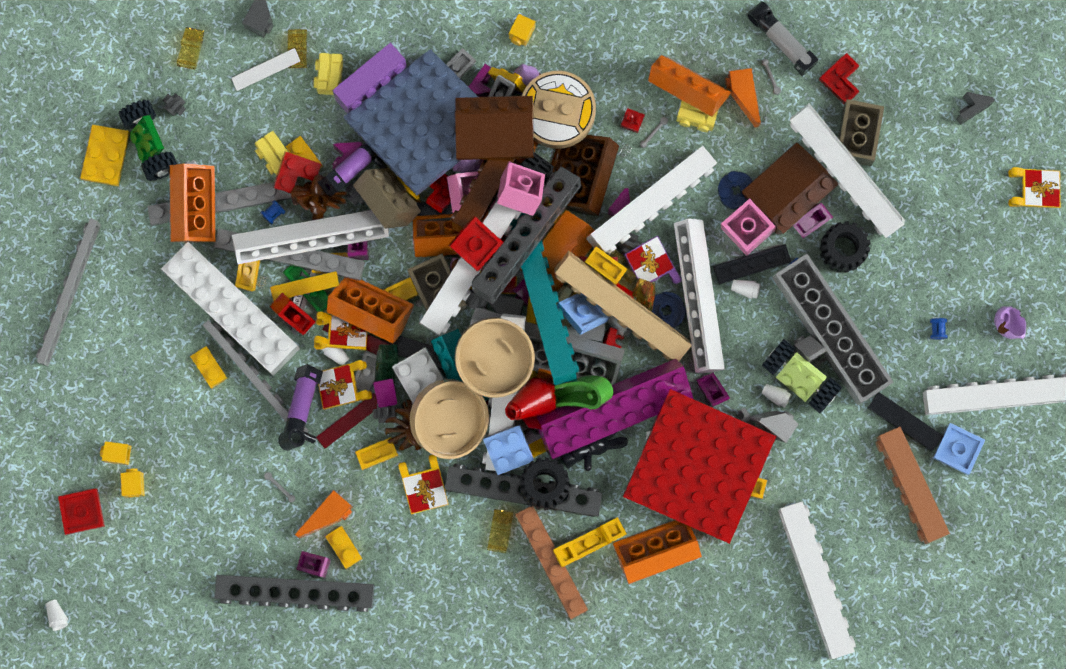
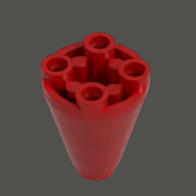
(532, 400)

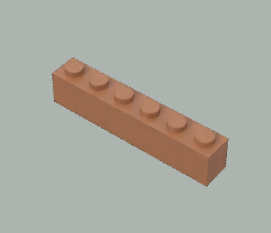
(912, 485)
(558, 576)

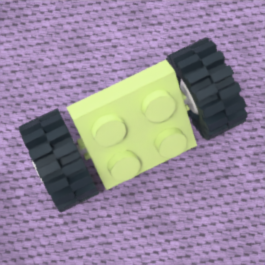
(801, 376)

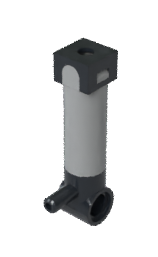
(763, 18)

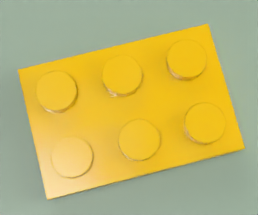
(105, 155)

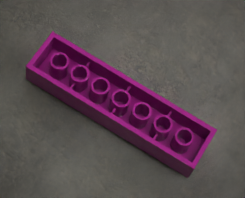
(631, 403)

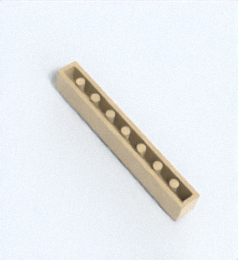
(621, 306)

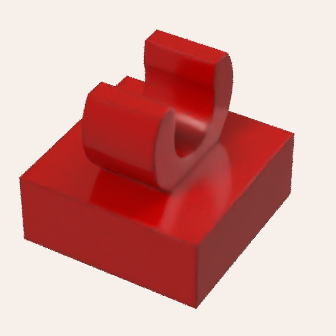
(632, 120)
(610, 337)

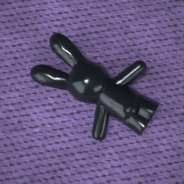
(594, 448)

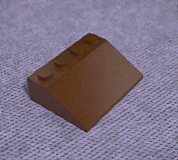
(494, 127)
(592, 162)
(790, 187)

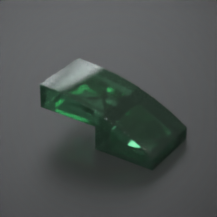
(386, 358)

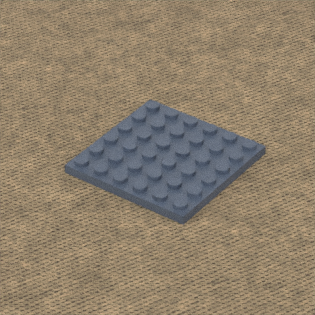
(414, 121)

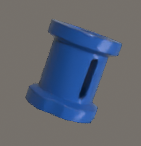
(272, 212)
(938, 329)

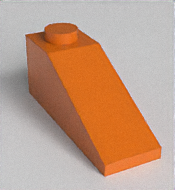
(743, 91)
(327, 514)

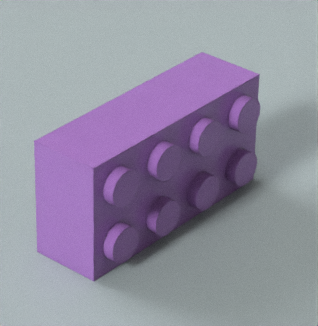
(369, 78)

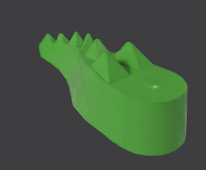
(584, 392)

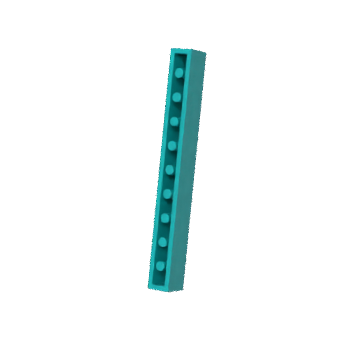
(547, 315)

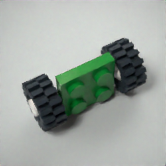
(146, 139)

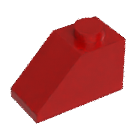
(292, 314)

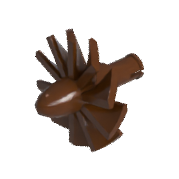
(314, 197)
(403, 428)

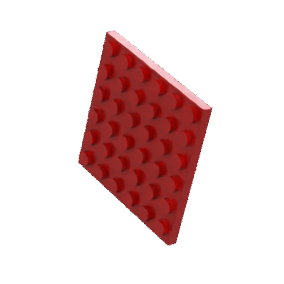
(699, 466)

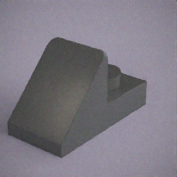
(977, 104)

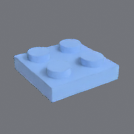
(581, 313)
(508, 449)
(958, 449)

